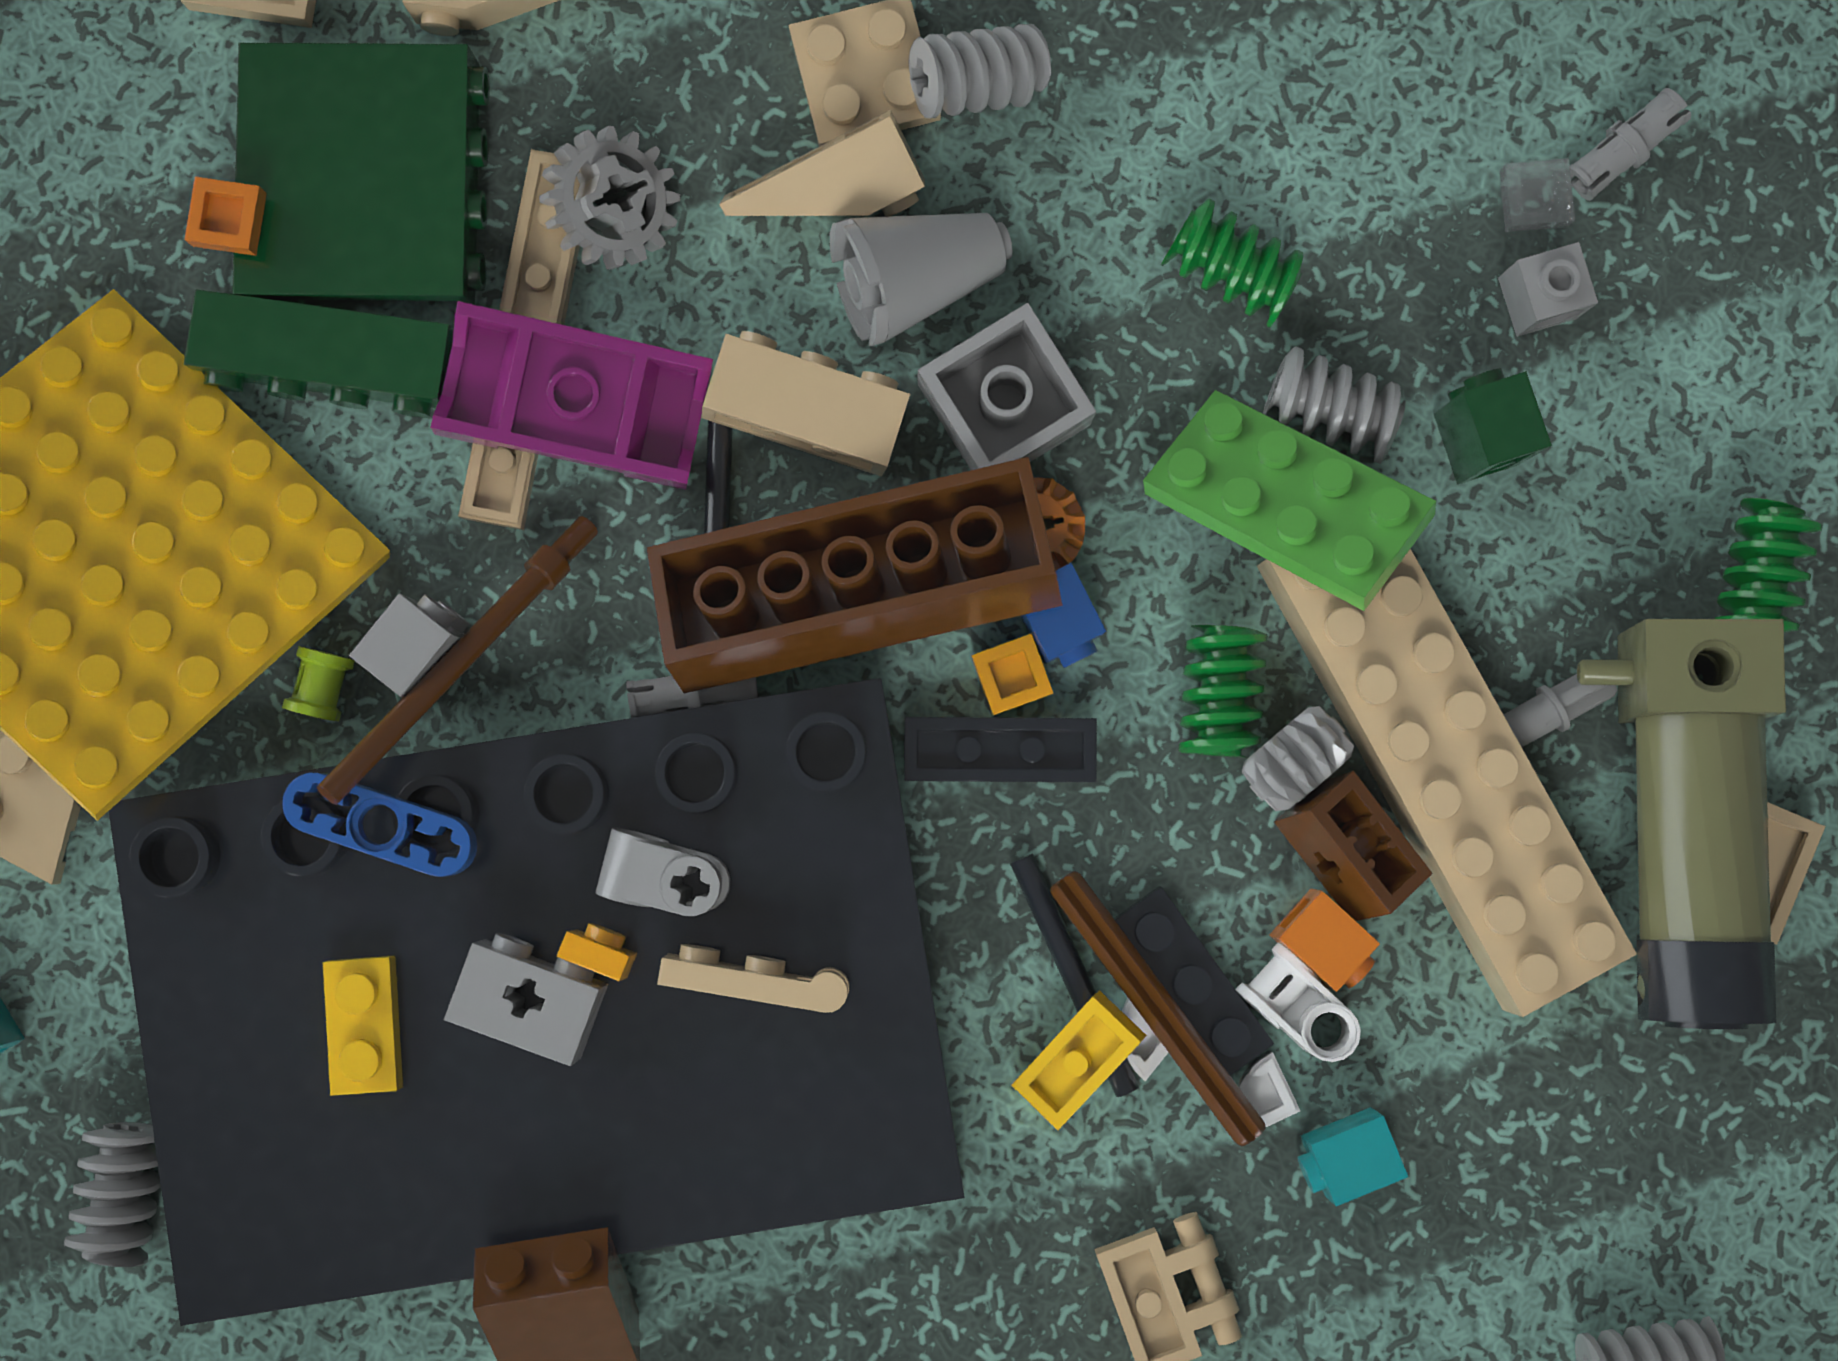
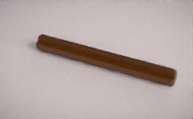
(1158, 1008)

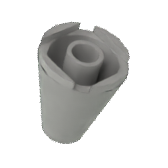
(913, 266)

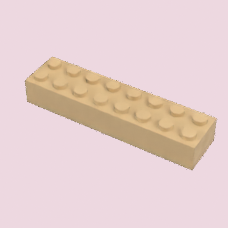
(1458, 784)

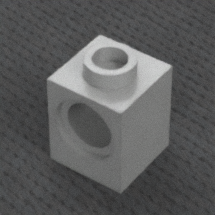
(1547, 289)

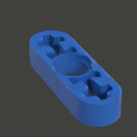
(421, 857)

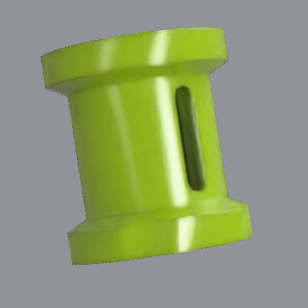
(318, 684)

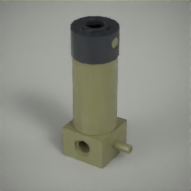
(1701, 813)

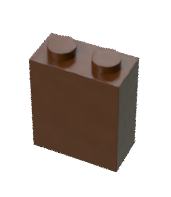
(556, 1299)

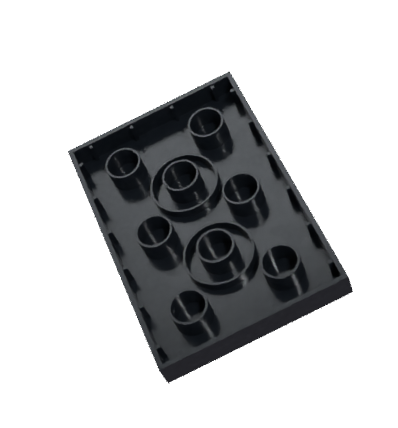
(686, 1103)

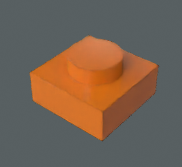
(225, 216)

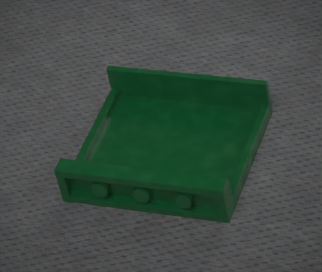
(362, 170)

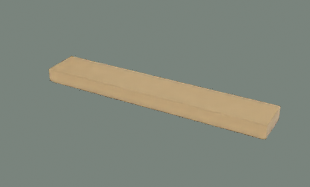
(534, 287)

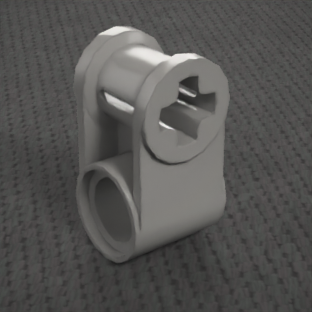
(651, 872)

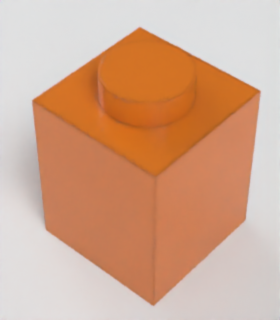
(1327, 940)

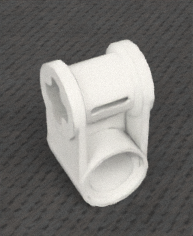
(1299, 1003)

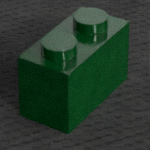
(1491, 425)

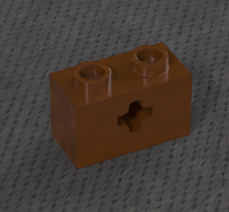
(1353, 847)

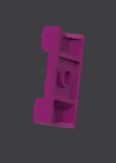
(572, 395)

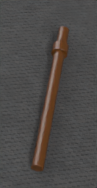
(543, 571)

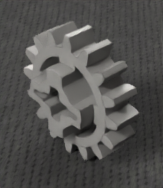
(621, 223)

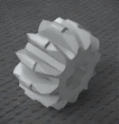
(1297, 758)

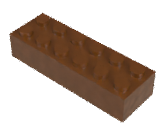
(853, 576)

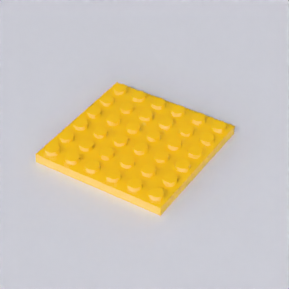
(146, 553)

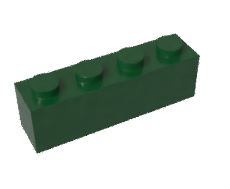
(318, 351)

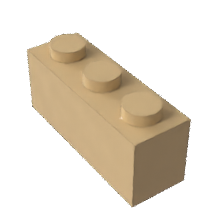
(805, 402)

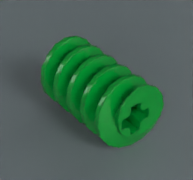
(1236, 261)
(1767, 561)
(1222, 691)

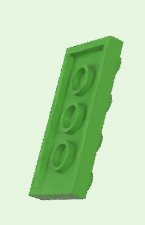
(1290, 499)

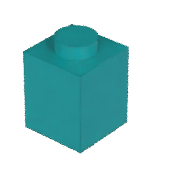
(1351, 1157)

